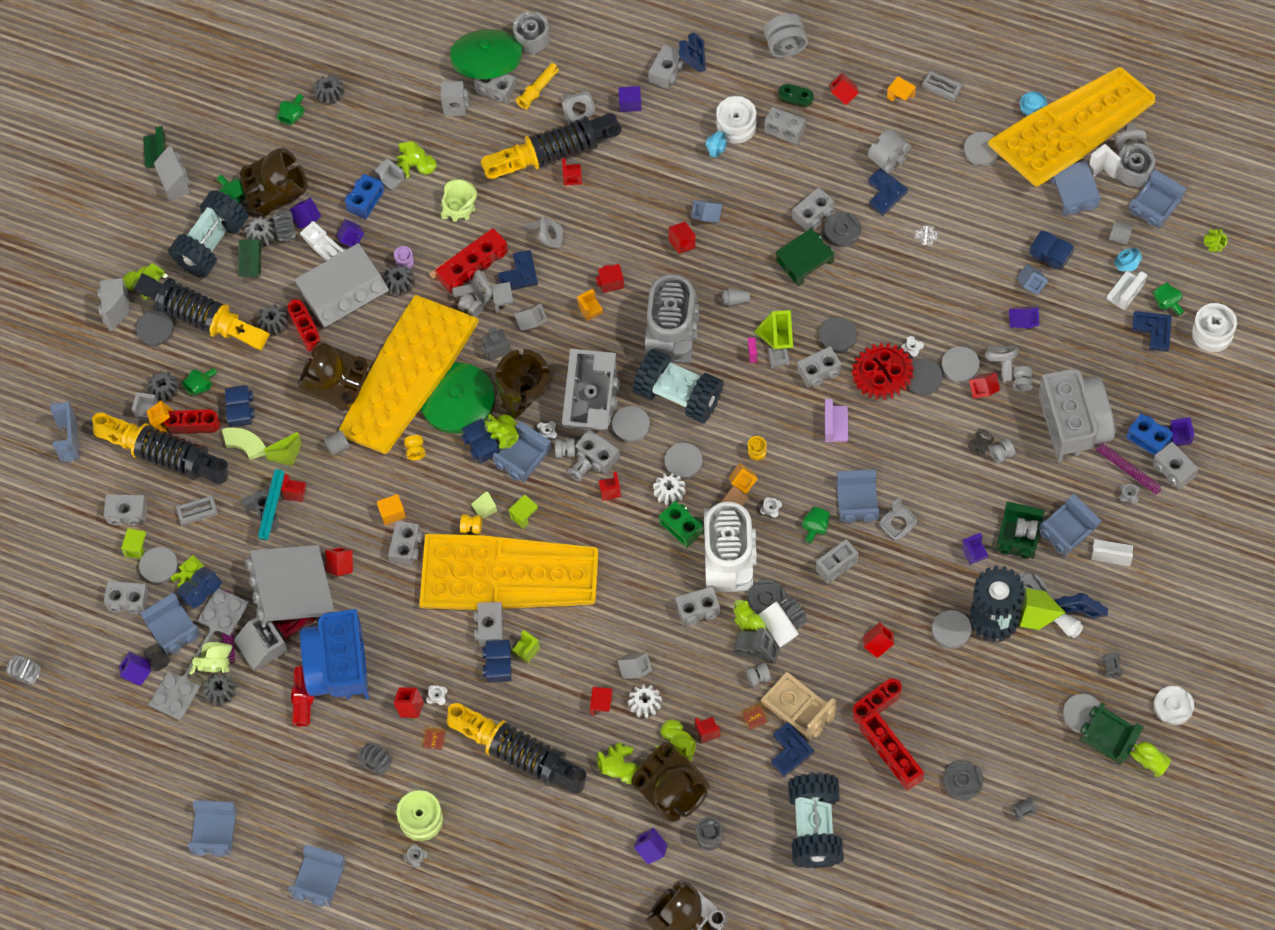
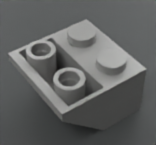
(172, 174)
(114, 302)
(260, 644)

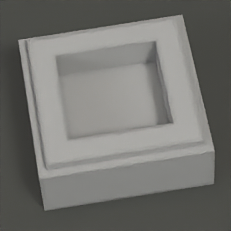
(778, 357)

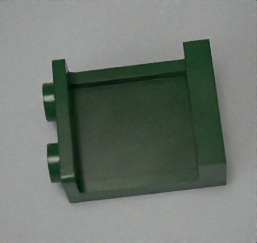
(804, 256)
(1007, 542)
(1109, 734)

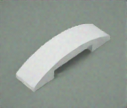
(320, 242)

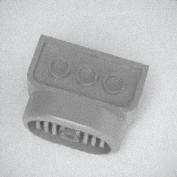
(672, 318)
(588, 373)
(1075, 411)

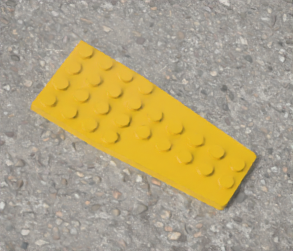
(1072, 125)
(406, 372)
(516, 572)

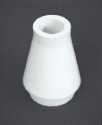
(1069, 625)

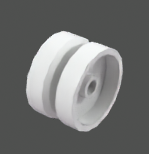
(736, 119)
(1214, 327)

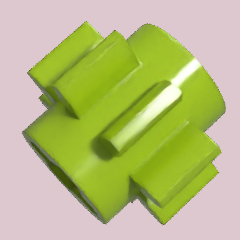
(1215, 240)

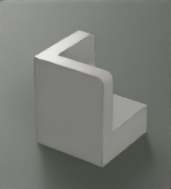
(389, 174)
(502, 295)
(530, 317)
(141, 404)
(634, 665)

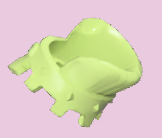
(458, 200)
(213, 658)

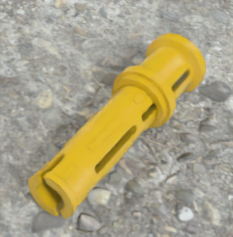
(532, 91)

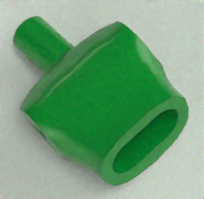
(291, 111)
(232, 188)
(1168, 297)
(198, 382)
(816, 523)

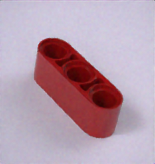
(301, 318)
(200, 425)
(881, 693)

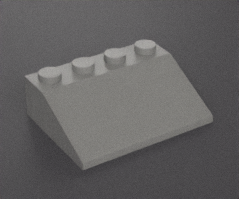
(341, 285)

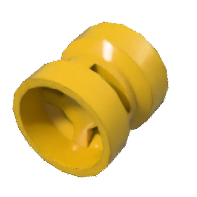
(755, 444)
(414, 446)
(470, 524)

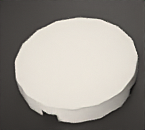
(1173, 705)

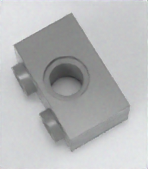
(659, 73)
(454, 98)
(1174, 456)
(117, 503)
(486, 613)

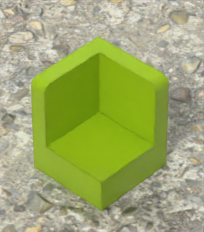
(522, 511)
(133, 543)
(526, 647)

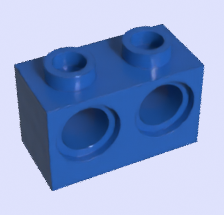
(368, 197)
(1146, 439)

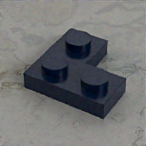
(693, 52)
(889, 191)
(523, 275)
(1158, 325)
(1082, 603)
(795, 751)

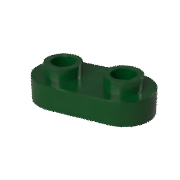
(795, 95)

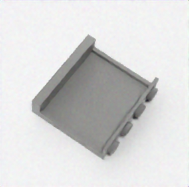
(289, 583)

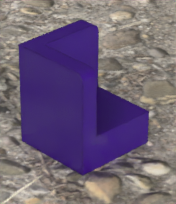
(630, 99)
(305, 213)
(350, 233)
(1024, 317)
(1182, 431)
(974, 548)
(134, 668)
(650, 846)

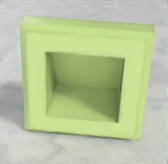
(484, 505)

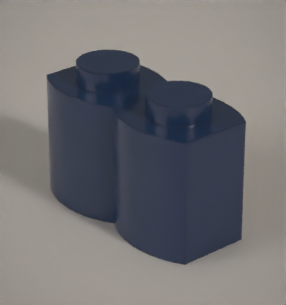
(1051, 250)
(239, 405)
(479, 440)
(199, 587)
(497, 661)

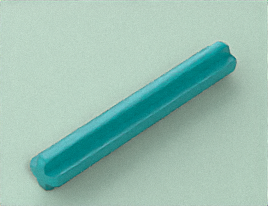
(271, 504)

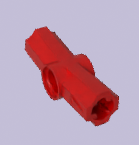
(300, 700)

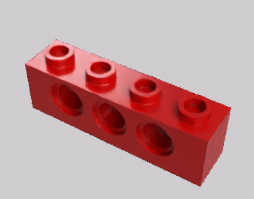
(475, 251)
(891, 750)

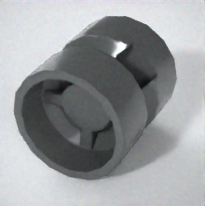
(709, 833)

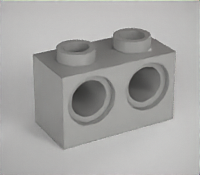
(494, 86)
(785, 125)
(810, 207)
(816, 363)
(600, 449)
(400, 543)
(836, 561)
(128, 592)
(695, 601)

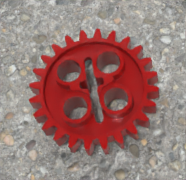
(897, 362)

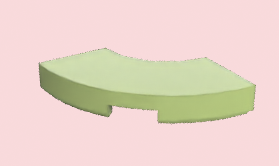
(245, 441)

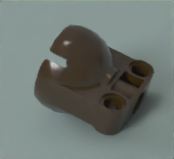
(270, 183)
(518, 374)
(332, 375)
(671, 782)
(684, 910)

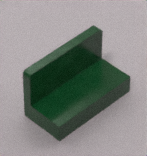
(154, 146)
(249, 258)

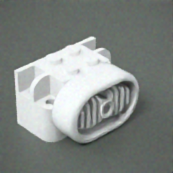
(729, 547)

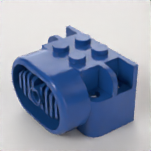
(335, 656)

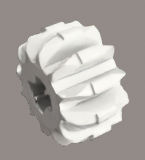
(662, 485)
(644, 708)

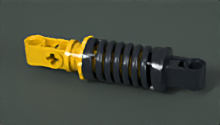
(546, 146)
(199, 310)
(161, 448)
(517, 748)

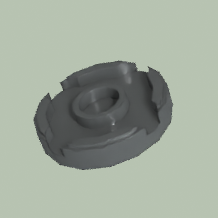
(842, 229)
(154, 328)
(838, 334)
(926, 377)
(764, 594)
(962, 780)

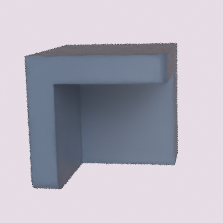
(706, 210)
(1032, 279)

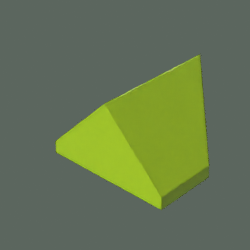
(777, 330)
(285, 450)
(1038, 609)

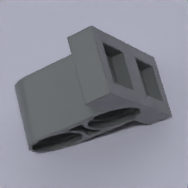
(253, 503)
(757, 645)

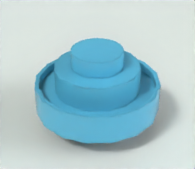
(1032, 102)
(716, 144)
(1128, 259)

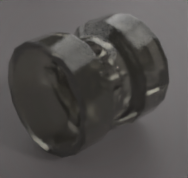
(980, 442)
(157, 657)

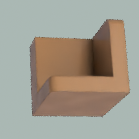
(736, 496)

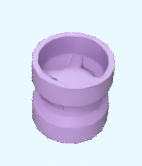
(404, 257)

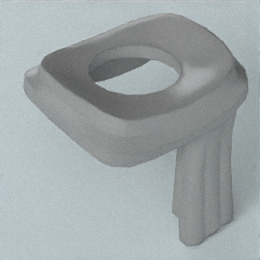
(569, 100)
(1133, 134)
(544, 237)
(474, 287)
(1003, 354)
(898, 511)

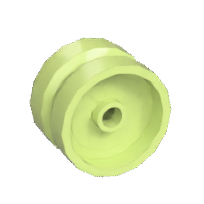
(416, 826)

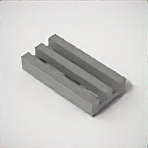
(940, 88)
(193, 516)

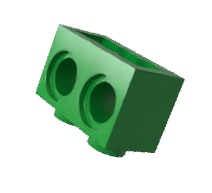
(677, 526)

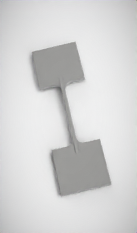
(176, 691)

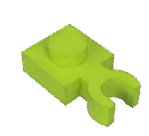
(187, 570)

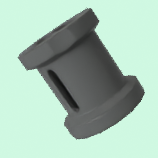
(1112, 665)
(1024, 808)

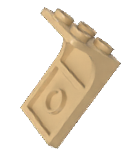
(799, 706)

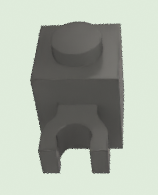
(495, 344)

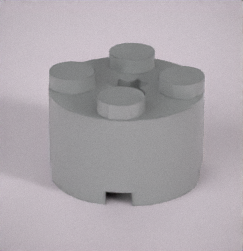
(531, 32)
(889, 150)
(1136, 165)

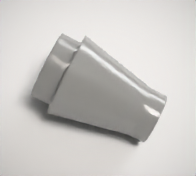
(734, 296)

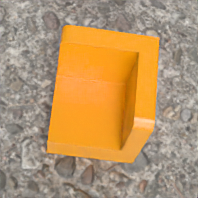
(901, 89)
(589, 305)
(158, 414)
(743, 478)
(391, 509)

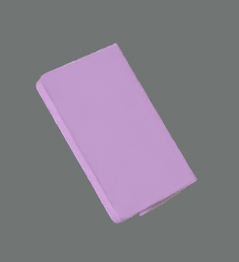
(835, 422)

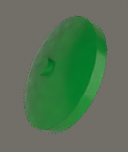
(486, 54)
(459, 399)

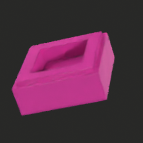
(752, 350)

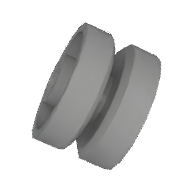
(785, 35)

